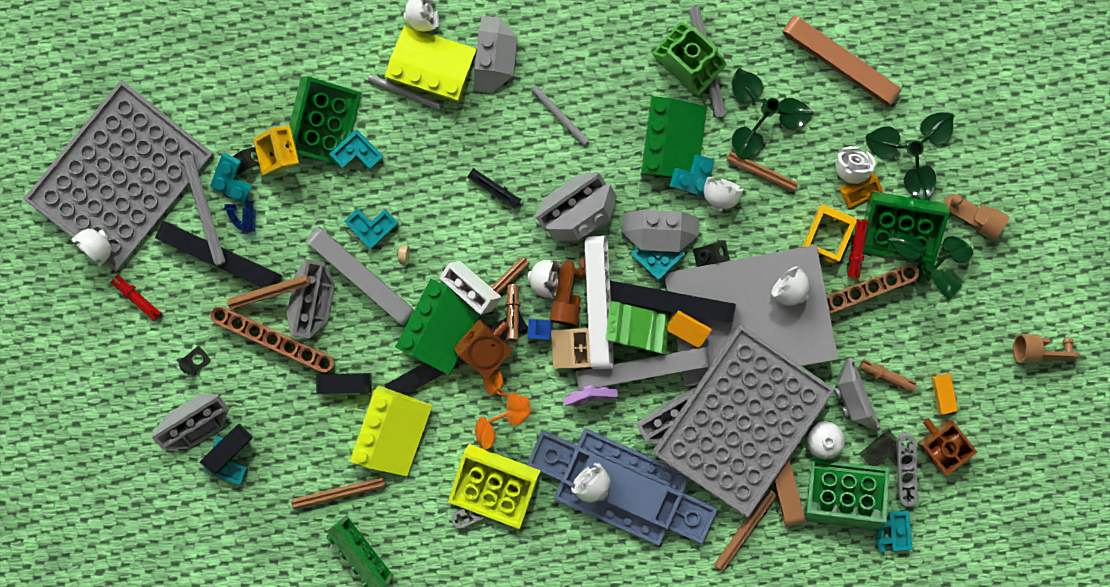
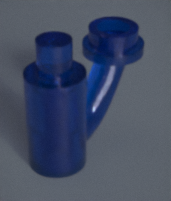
(248, 216)

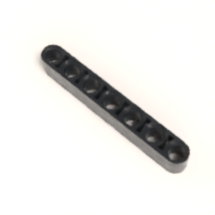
(233, 263)
(672, 301)

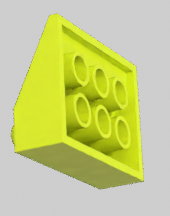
(430, 64)
(391, 432)
(493, 486)

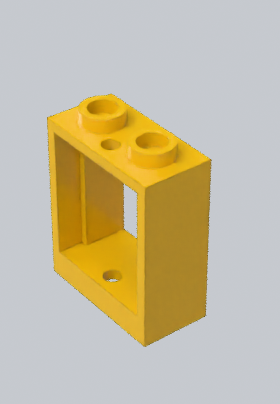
(275, 141)
(837, 216)

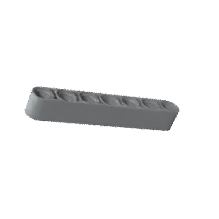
(360, 275)
(644, 368)

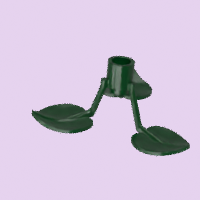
(792, 113)
(885, 142)
(945, 281)

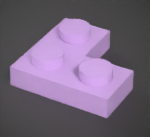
(590, 394)

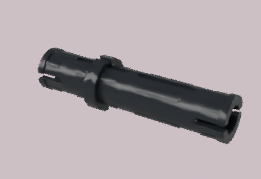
(502, 192)

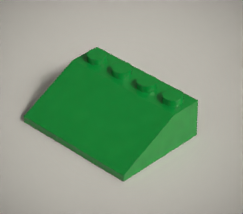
(322, 117)
(672, 136)
(897, 215)
(437, 327)
(848, 494)
(359, 553)

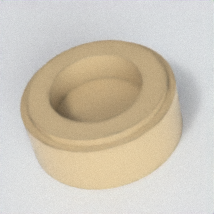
(403, 255)

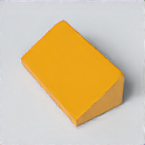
(857, 193)
(688, 329)
(944, 393)

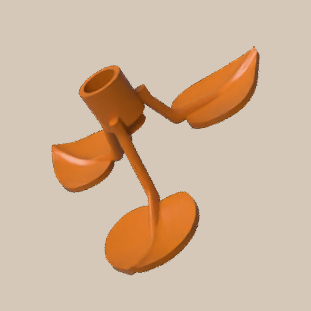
(517, 410)

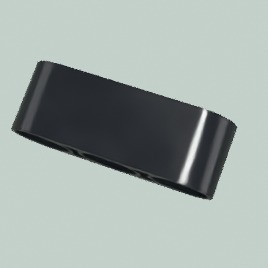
(344, 383)
(226, 449)

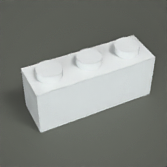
(470, 287)

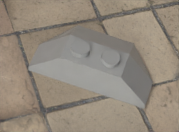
(494, 55)
(567, 197)
(585, 217)
(660, 230)
(310, 305)
(854, 397)
(658, 421)
(191, 422)

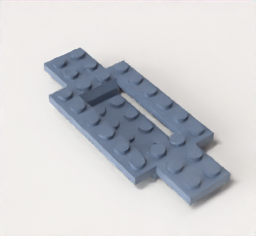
(632, 500)

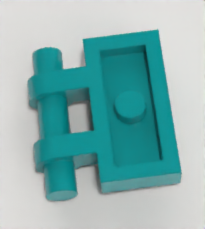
(899, 532)

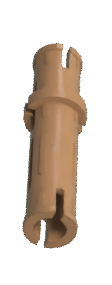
(512, 292)
(893, 378)

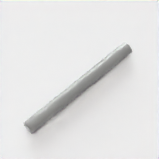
(403, 91)
(562, 118)

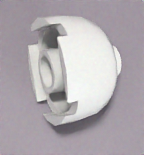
(421, 15)
(854, 165)
(721, 194)
(94, 244)
(545, 278)
(792, 288)
(825, 440)
(592, 484)

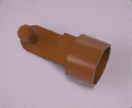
(566, 307)

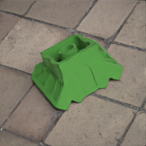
(690, 57)
(637, 327)

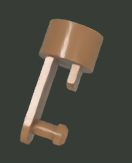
(987, 220)
(1030, 349)

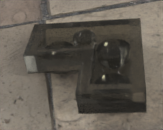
(882, 448)

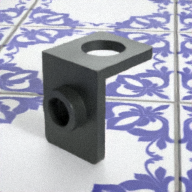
(247, 161)
(710, 254)
(188, 366)

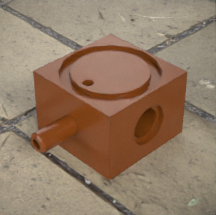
(484, 348)
(946, 446)

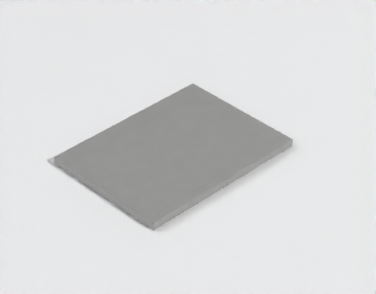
(118, 173)
(796, 330)
(743, 420)

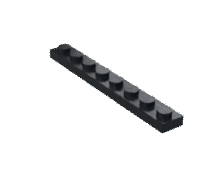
(425, 373)

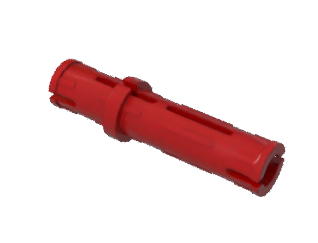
(856, 256)
(135, 297)

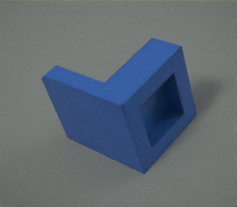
(539, 329)

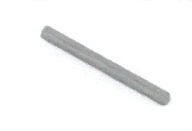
(713, 87)
(203, 210)

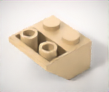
(570, 348)

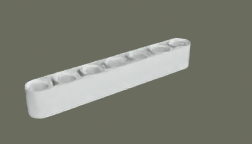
(598, 301)

